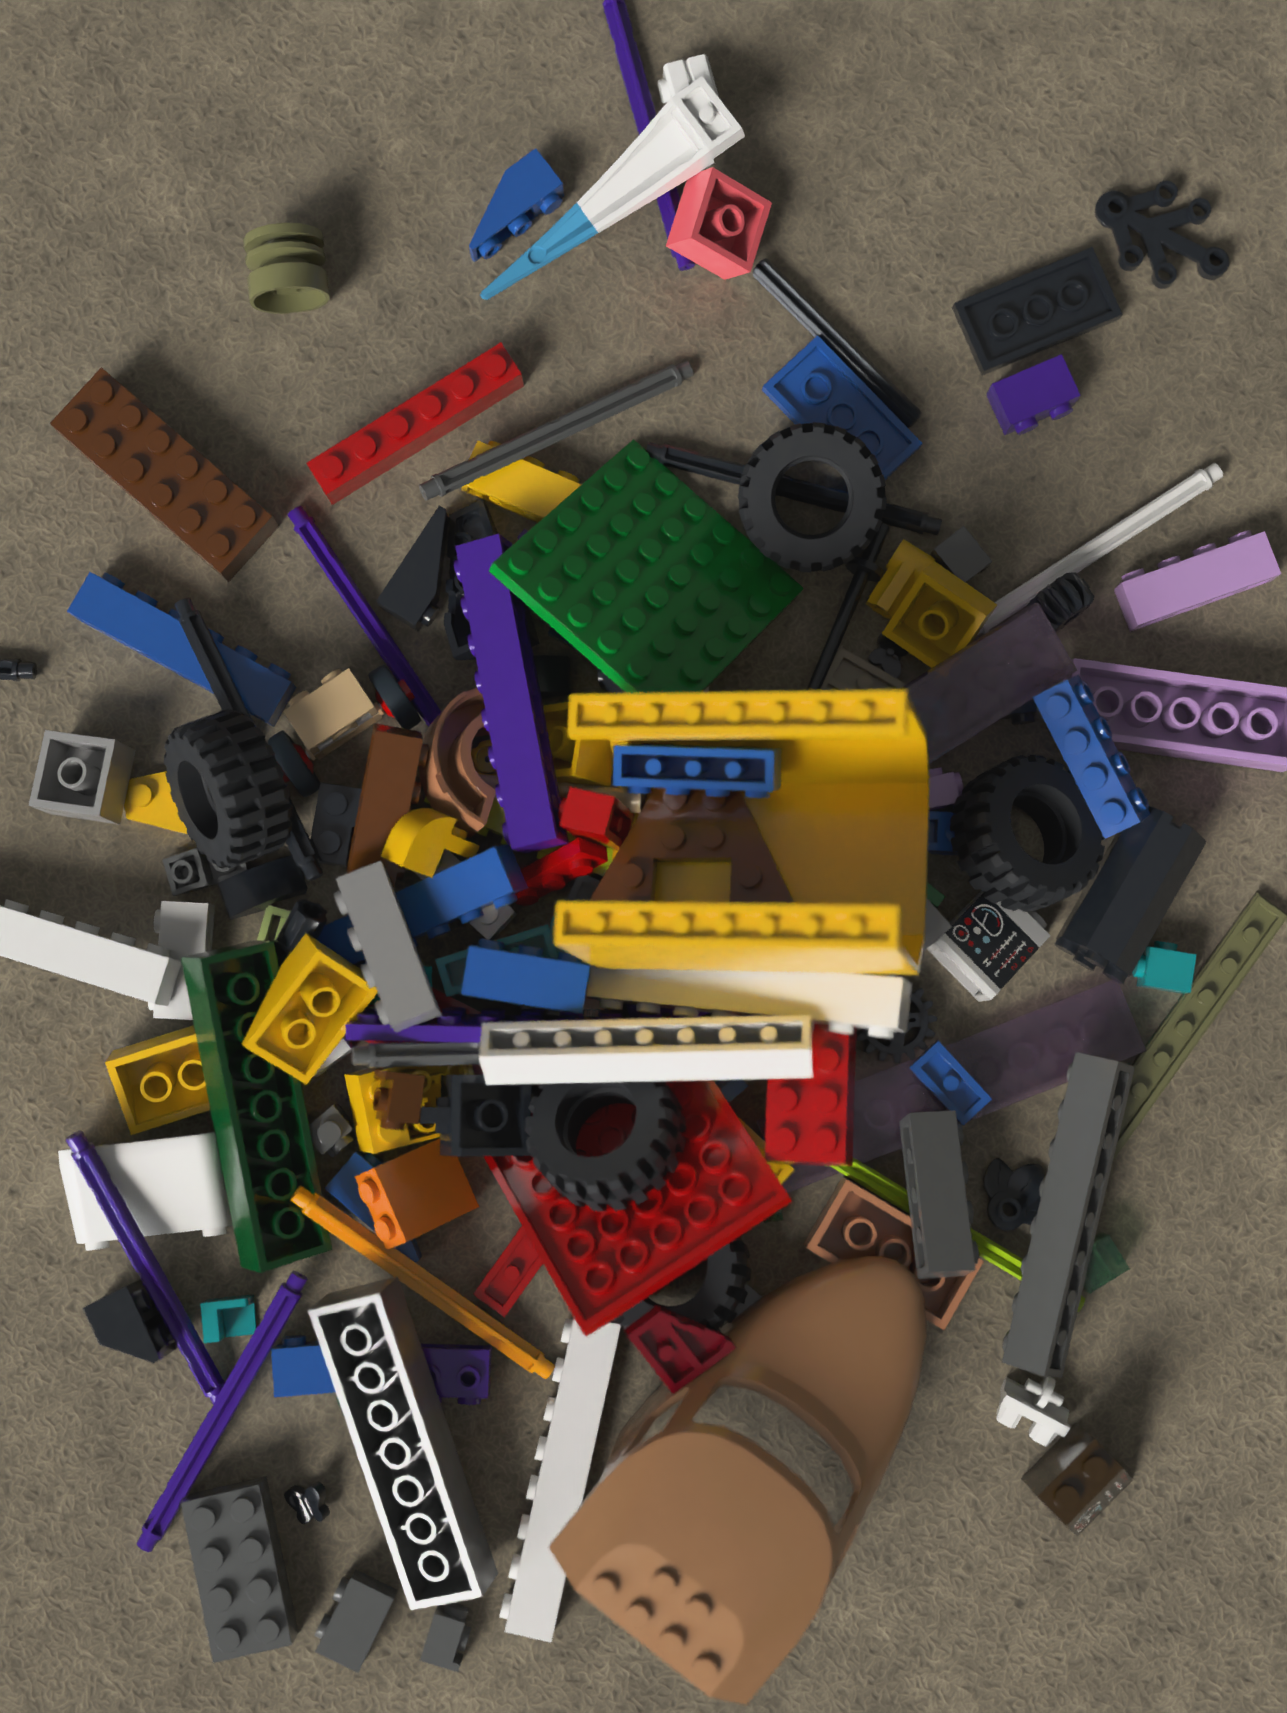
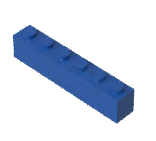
(162, 639)
(443, 899)

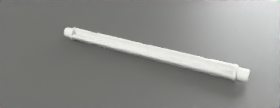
(1105, 542)

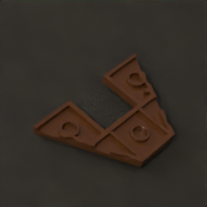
(694, 831)

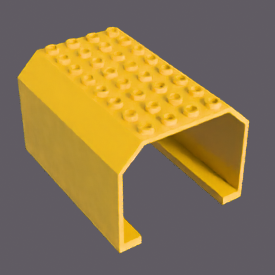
(840, 828)

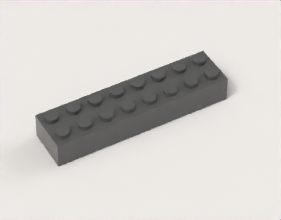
(404, 1443)

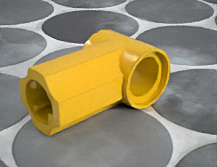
(898, 579)

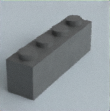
(938, 1194)

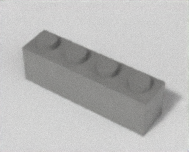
(387, 947)

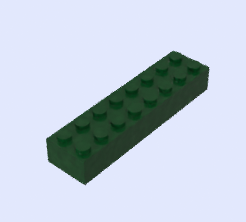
(253, 1109)

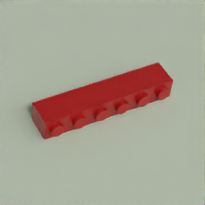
(416, 423)

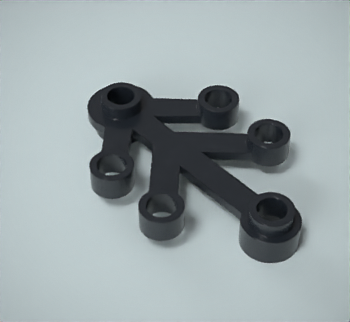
(1156, 232)

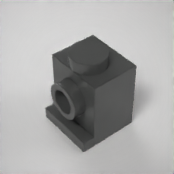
(332, 1131)
(446, 1636)

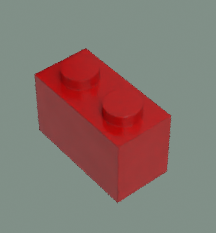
(595, 817)

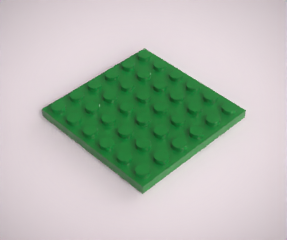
(646, 578)

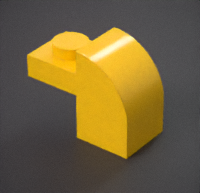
(421, 838)

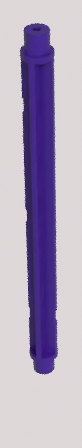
(640, 101)
(363, 613)
(145, 1265)
(222, 1411)

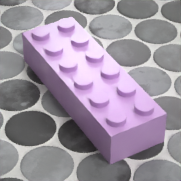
(1190, 714)

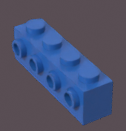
(1092, 756)
(697, 767)

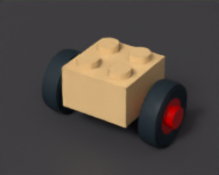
(335, 716)

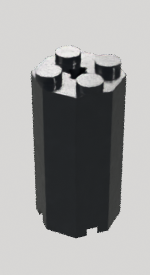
(1130, 894)

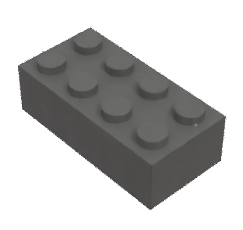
(239, 1569)

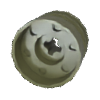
(286, 268)

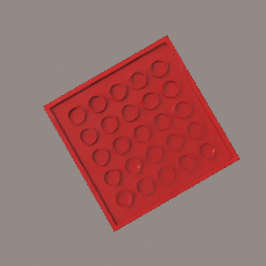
(623, 1256)

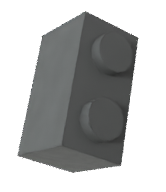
(356, 1620)

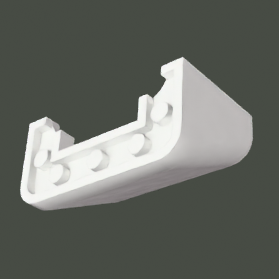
(164, 1182)

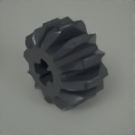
(1064, 599)

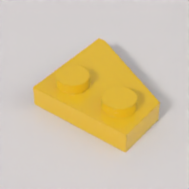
(151, 803)

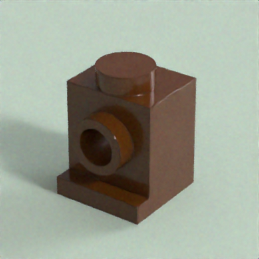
(398, 1099)

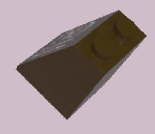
(1077, 1479)

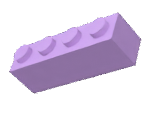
(1196, 581)

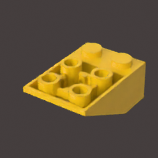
(361, 1090)

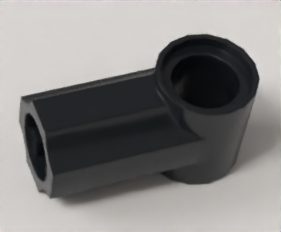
(303, 919)

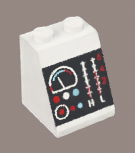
(988, 945)

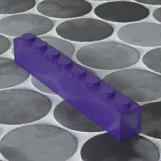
(511, 700)

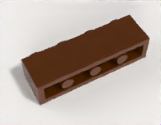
(386, 794)

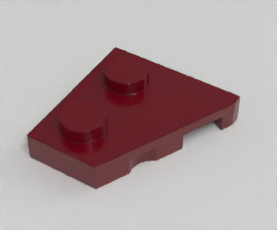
(677, 1346)

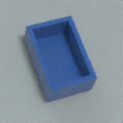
(525, 976)

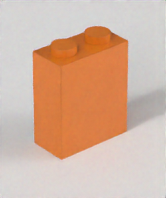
(415, 1193)

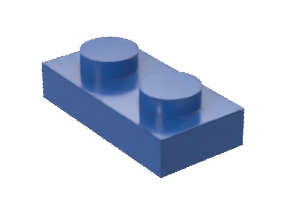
(950, 1082)

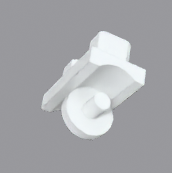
(1036, 1403)

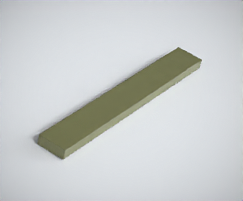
(1198, 1009)

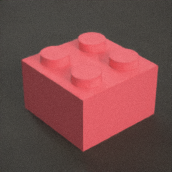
(719, 224)

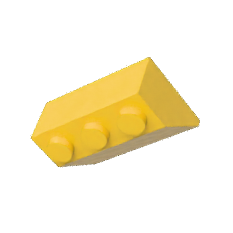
(159, 1080)

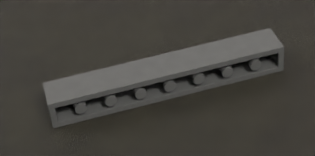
(1067, 1215)

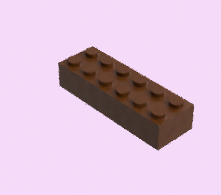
(164, 474)

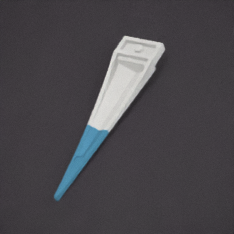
(667, 152)

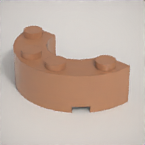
(449, 771)

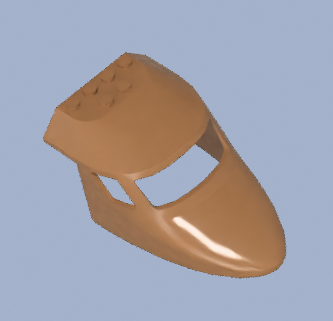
(712, 1538)

